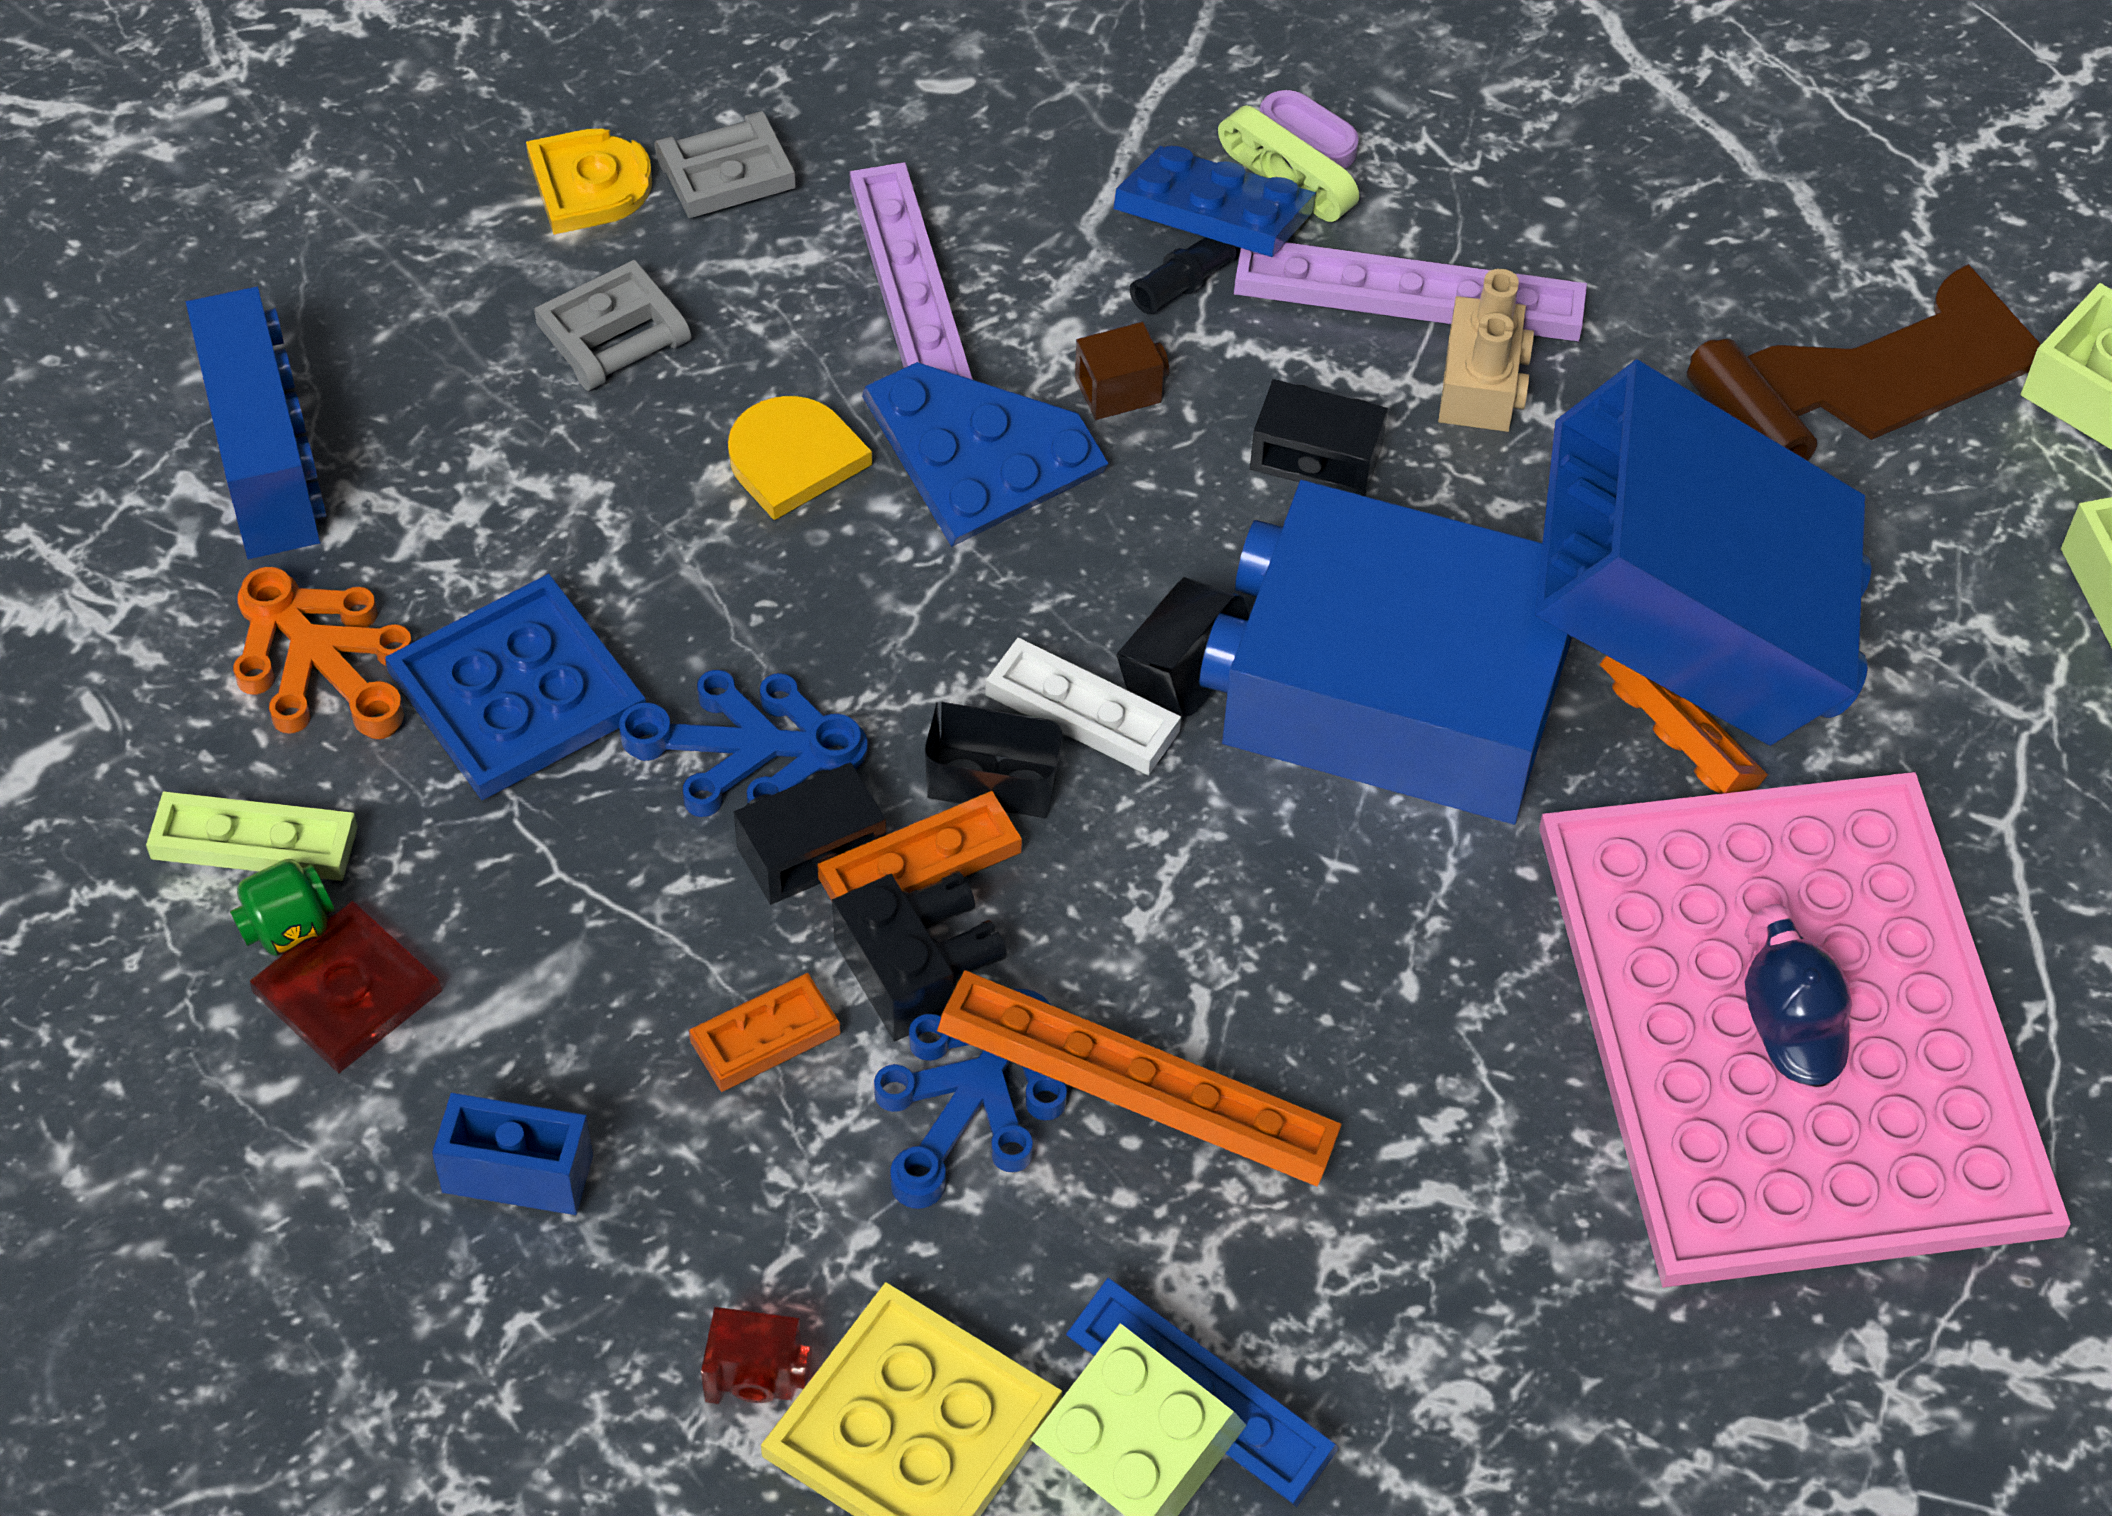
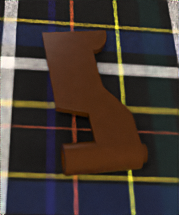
(1879, 385)

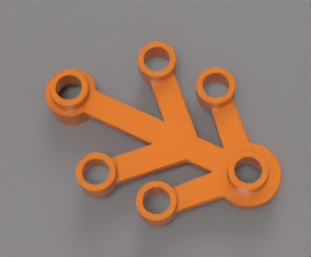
(316, 646)

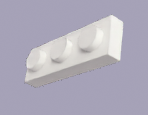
(1083, 705)

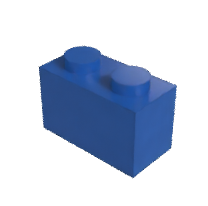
(513, 1153)

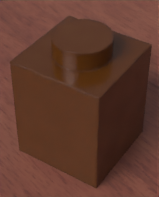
(1120, 370)

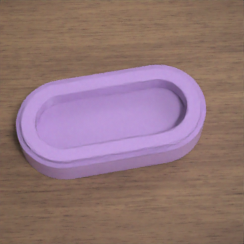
(1313, 125)

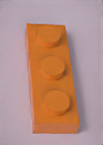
(1687, 727)
(956, 839)

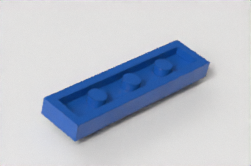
(1275, 1442)

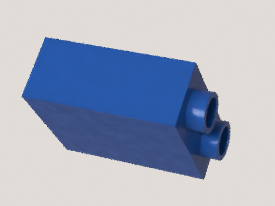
(1704, 556)
(1390, 651)

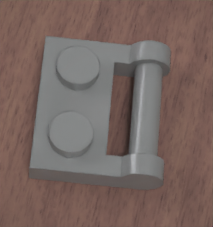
(726, 165)
(604, 310)

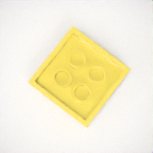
(910, 1416)

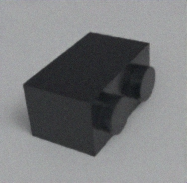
(1318, 437)
(804, 825)

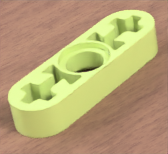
(1263, 143)

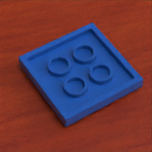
(514, 686)

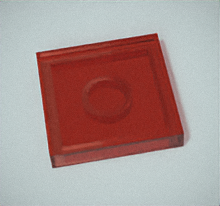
(346, 987)

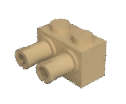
(1485, 356)

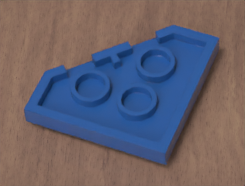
(979, 447)

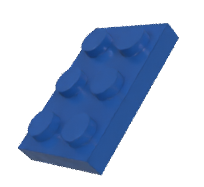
(1215, 200)

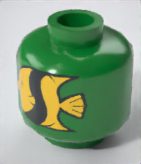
(282, 907)

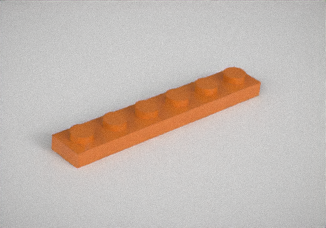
(1140, 1077)

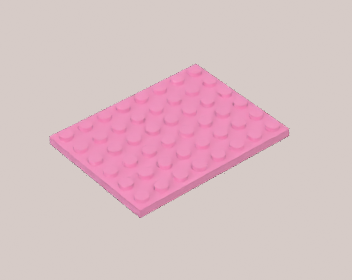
(1731, 1160)

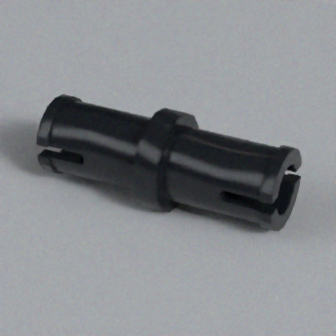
(1180, 273)

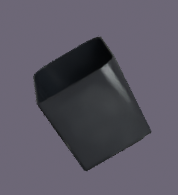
(1175, 645)
(980, 737)

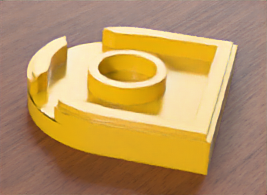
(589, 177)
(793, 452)

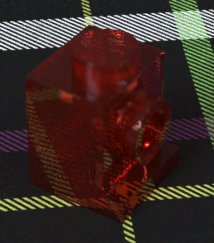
(754, 1357)

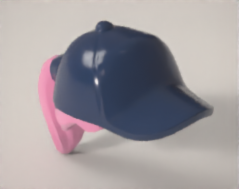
(1797, 999)

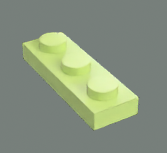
(250, 834)

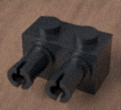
(896, 959)

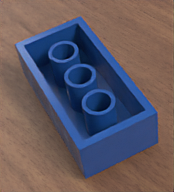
(257, 422)

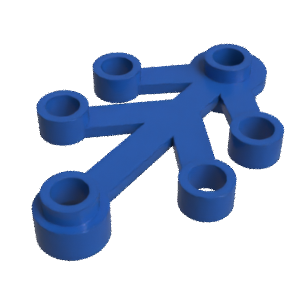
(751, 742)
(974, 1083)

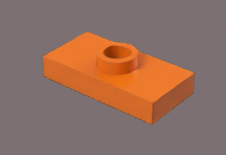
(764, 1032)

